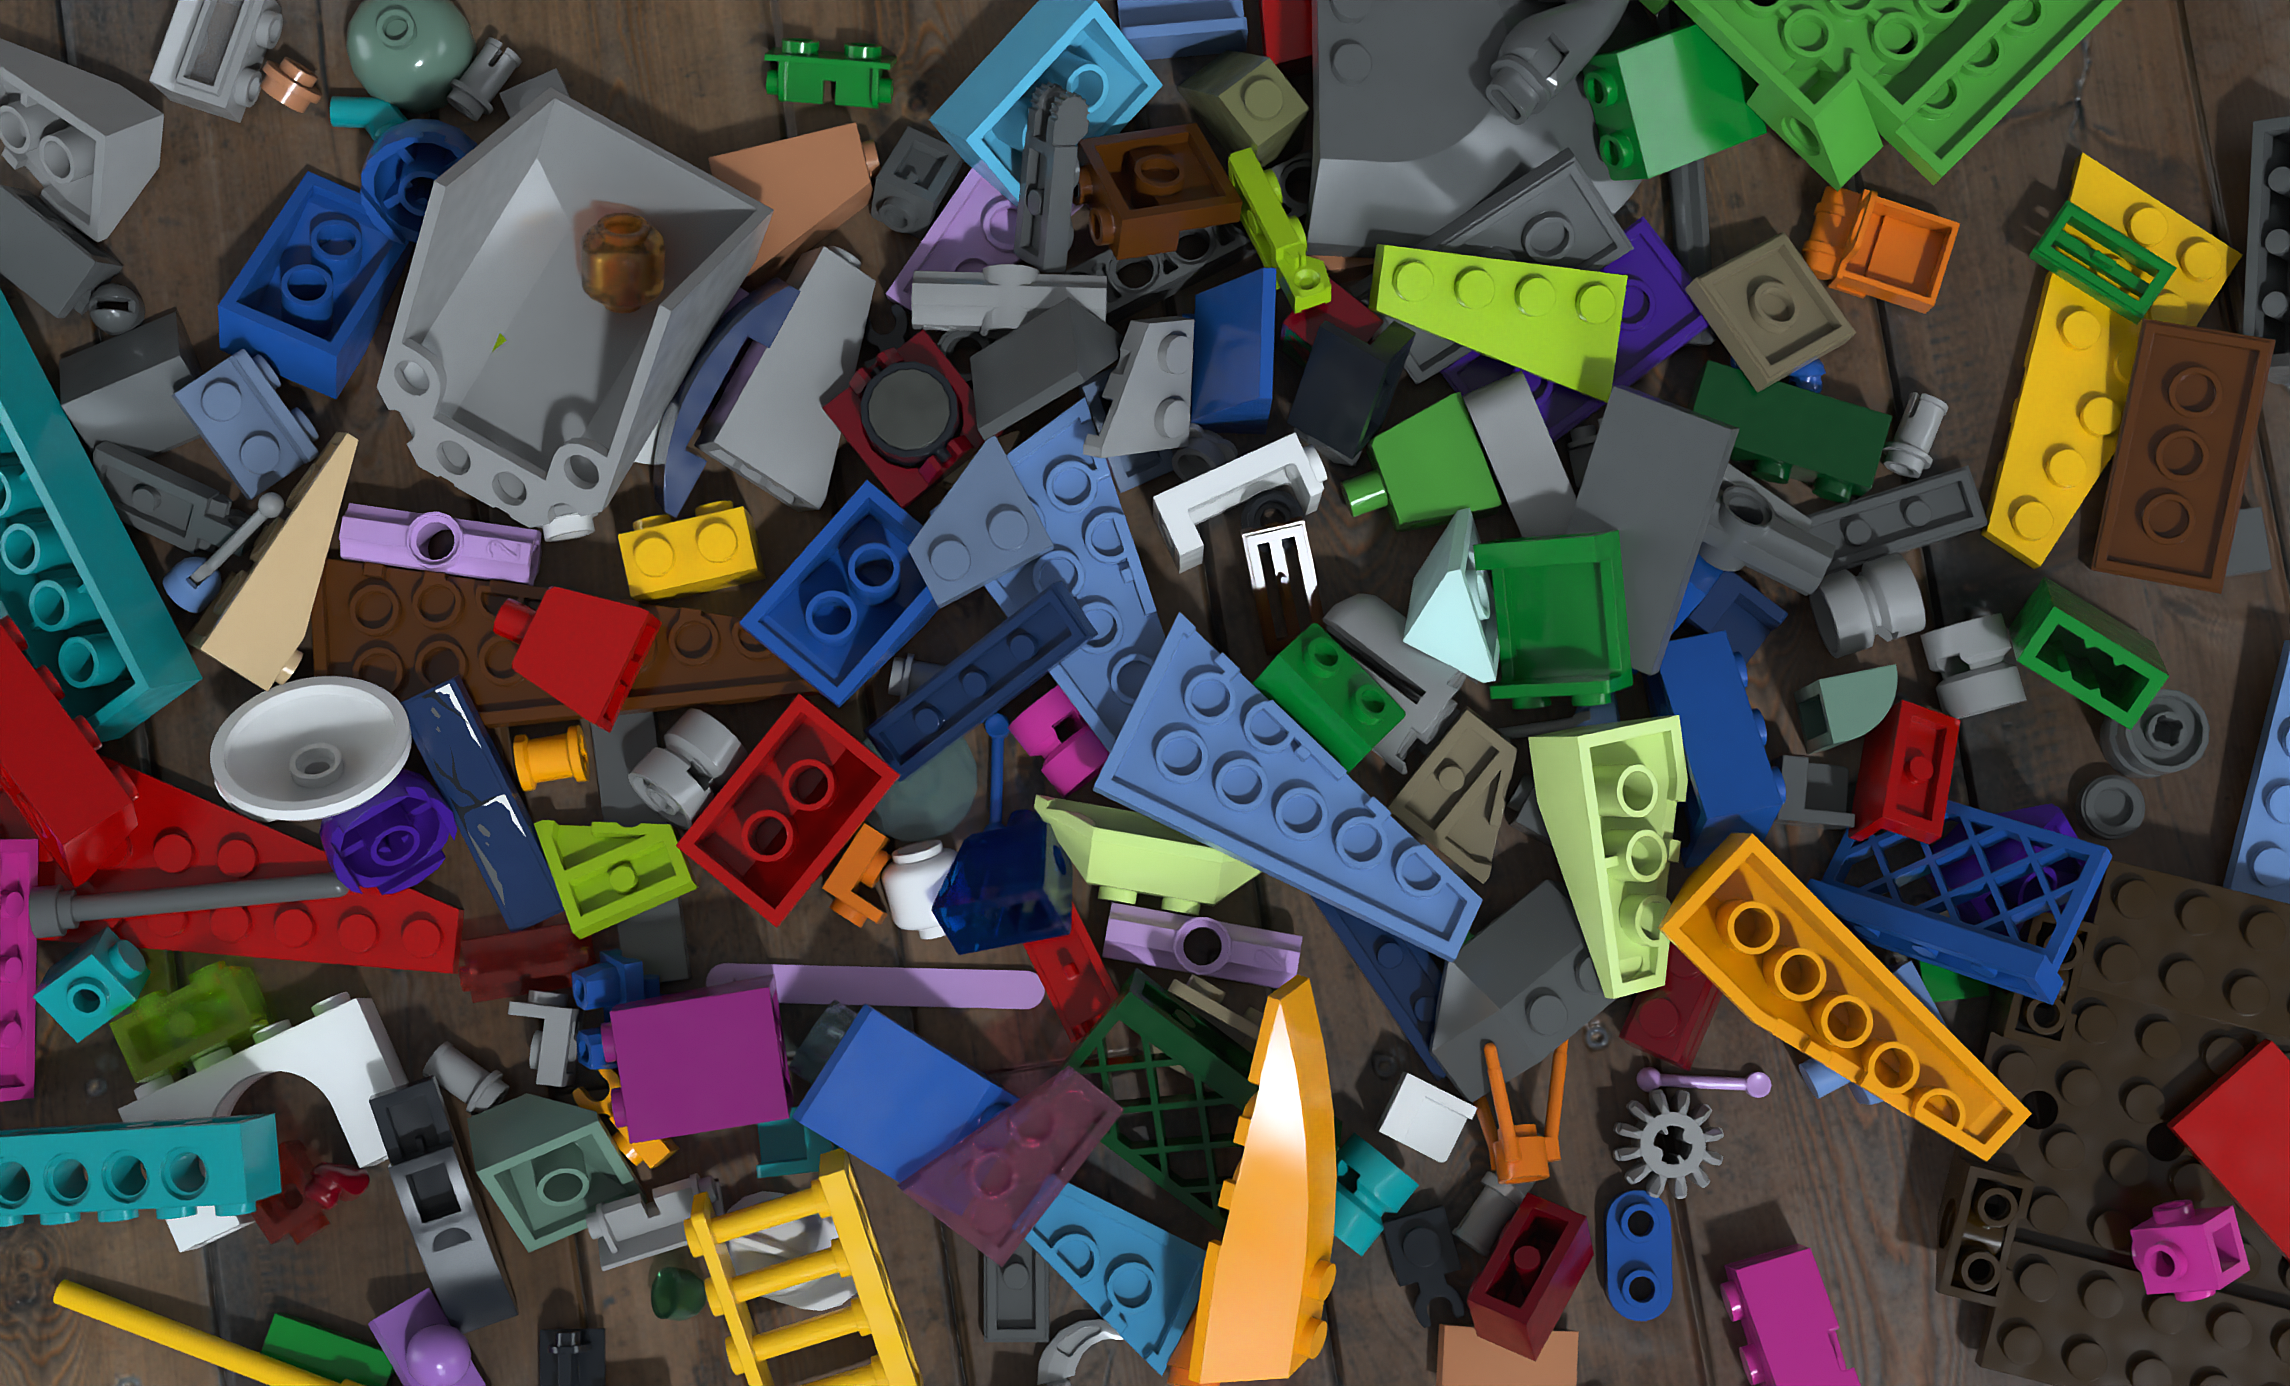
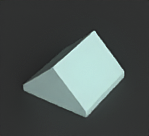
(1455, 605)

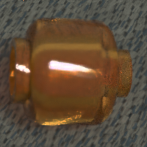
(622, 262)

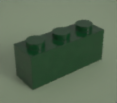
(1795, 432)

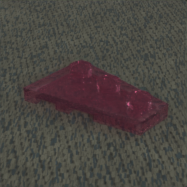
(1015, 1165)

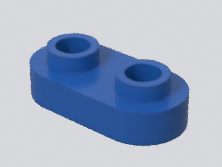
(1637, 1255)

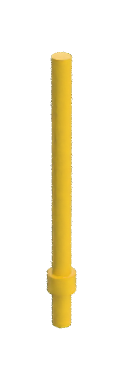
(186, 1338)

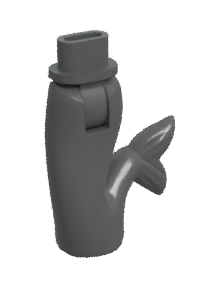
(1548, 54)

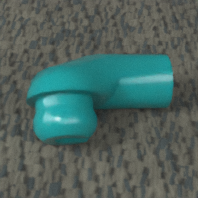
(366, 113)

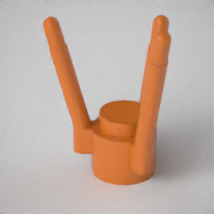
(1513, 1149)

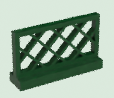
(1201, 1050)

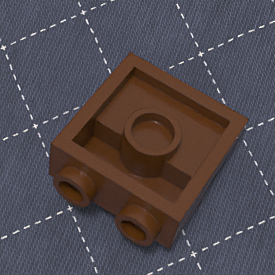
(1151, 188)

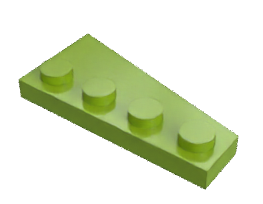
(1520, 313)

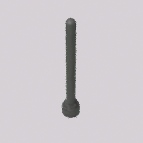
(57, 910)

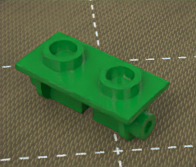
(806, 68)

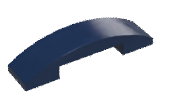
(755, 316)

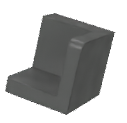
(1814, 794)

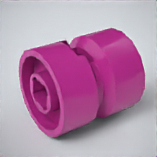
(1067, 763)

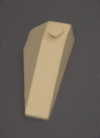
(266, 611)

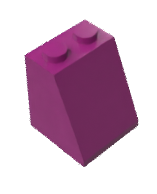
(699, 1060)

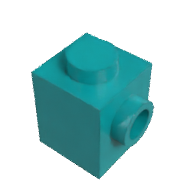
(93, 983)

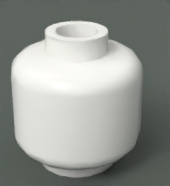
(913, 884)

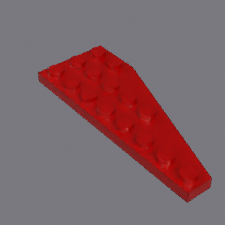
(201, 842)

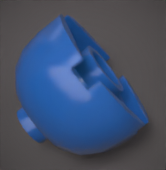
(402, 173)

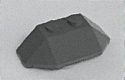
(1517, 986)

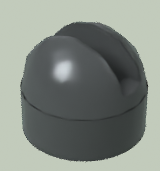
(116, 321)

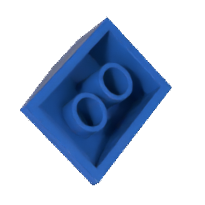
(313, 288)
(1234, 354)
(847, 598)
(898, 1097)

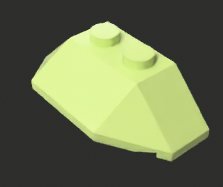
(1136, 854)

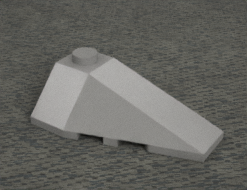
(78, 137)

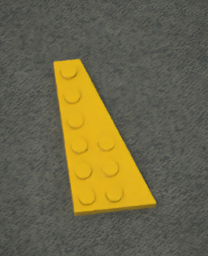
(2084, 359)

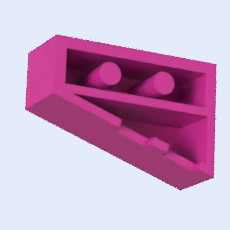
(1785, 1320)

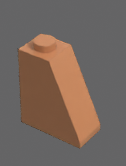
(810, 184)

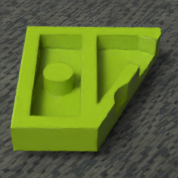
(613, 870)

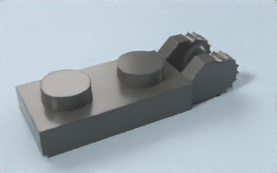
(1049, 177)

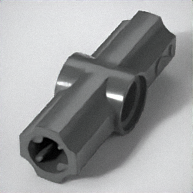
(1750, 535)

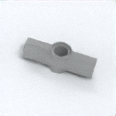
(998, 298)

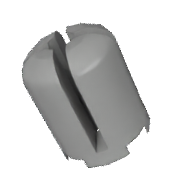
(1375, 636)

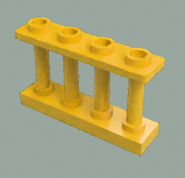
(850, 1254)

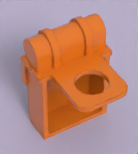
(1879, 248)

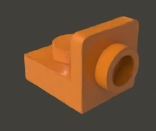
(860, 864)

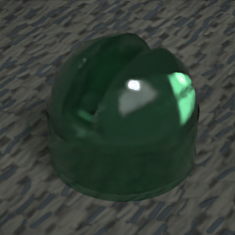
(677, 1294)

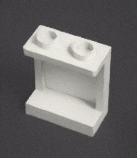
(1232, 485)

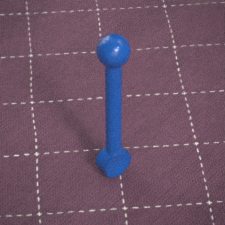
(998, 730)

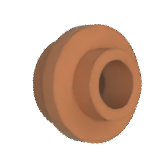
(291, 84)

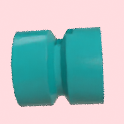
(1365, 1191)

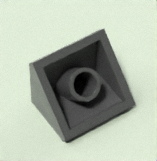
(1039, 364)
(126, 386)

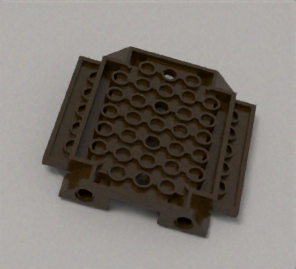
(2152, 1010)

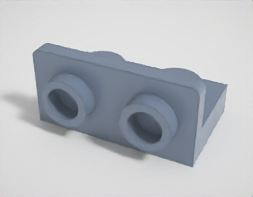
(248, 422)

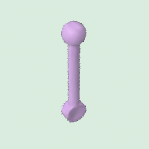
(1755, 1084)

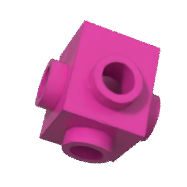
(2189, 1250)

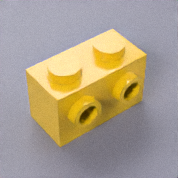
(691, 554)

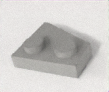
(1148, 390)

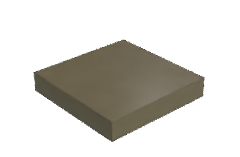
(1770, 311)

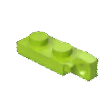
(1276, 236)

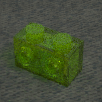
(178, 1028)

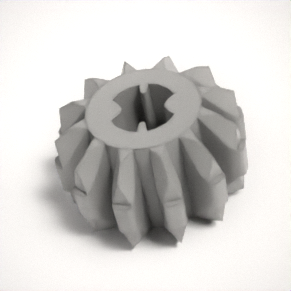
(1686, 1130)

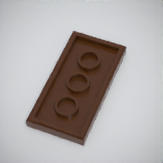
(2182, 455)

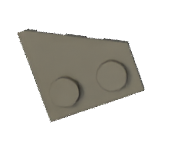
(1460, 792)

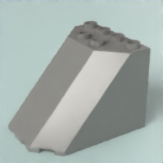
(575, 387)

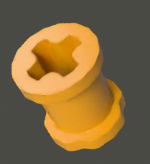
(551, 758)

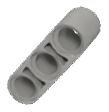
(1522, 455)

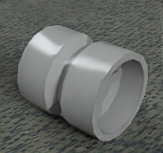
(1875, 602)
(1973, 667)
(682, 776)

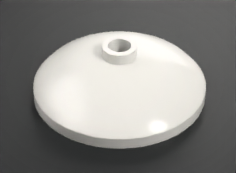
(311, 748)

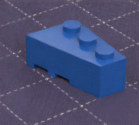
(1723, 743)

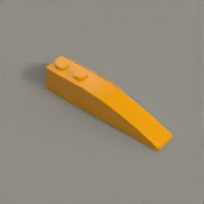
(1829, 996)
(1274, 1266)

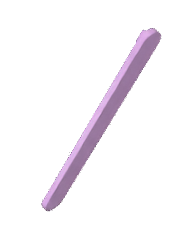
(892, 985)

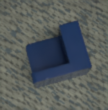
(1737, 609)

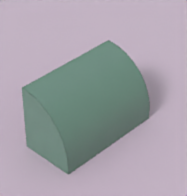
(1844, 706)

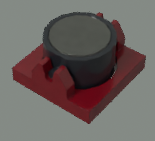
(911, 416)

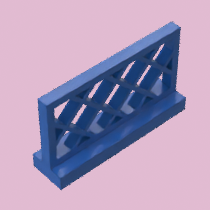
(1953, 944)

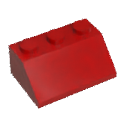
(788, 810)

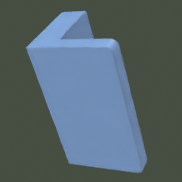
(1183, 27)

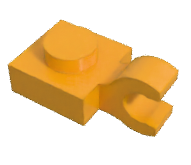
(652, 1152)

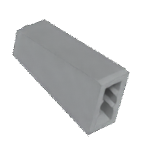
(772, 411)

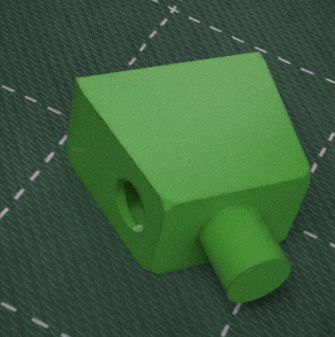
(1425, 470)

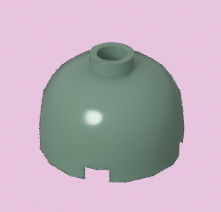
(410, 51)

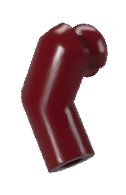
(336, 1182)

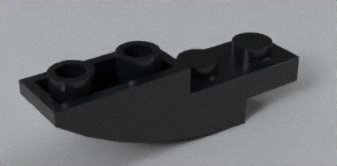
(442, 1205)

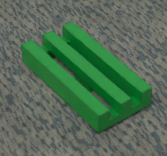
(2088, 281)

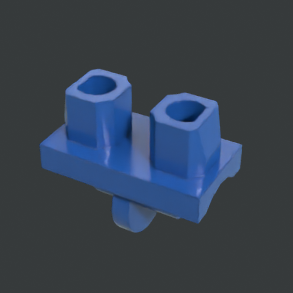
(606, 985)

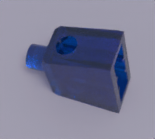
(1007, 887)

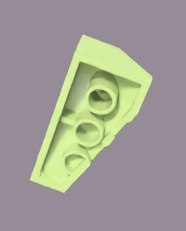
(1611, 822)

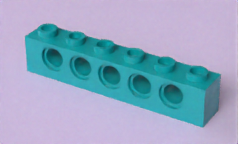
(236, 1152)

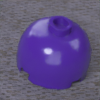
(391, 837)

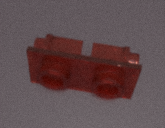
(523, 961)

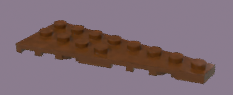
(428, 627)

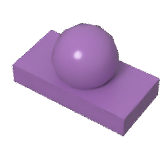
(424, 1344)

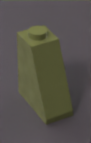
(1248, 105)

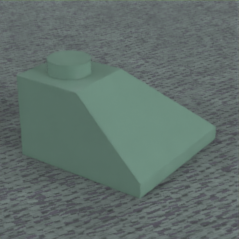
(548, 1166)

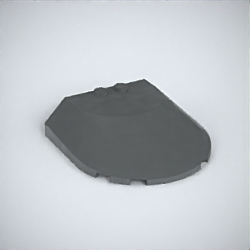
(1409, 125)

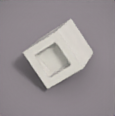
(1424, 1117)

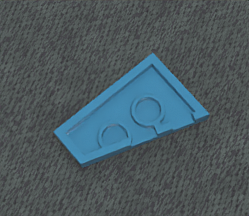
(1123, 1268)

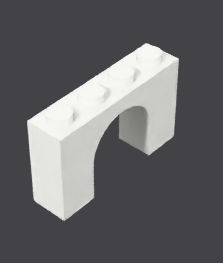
(337, 1050)

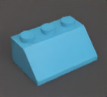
(1055, 43)

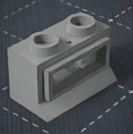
(216, 54)

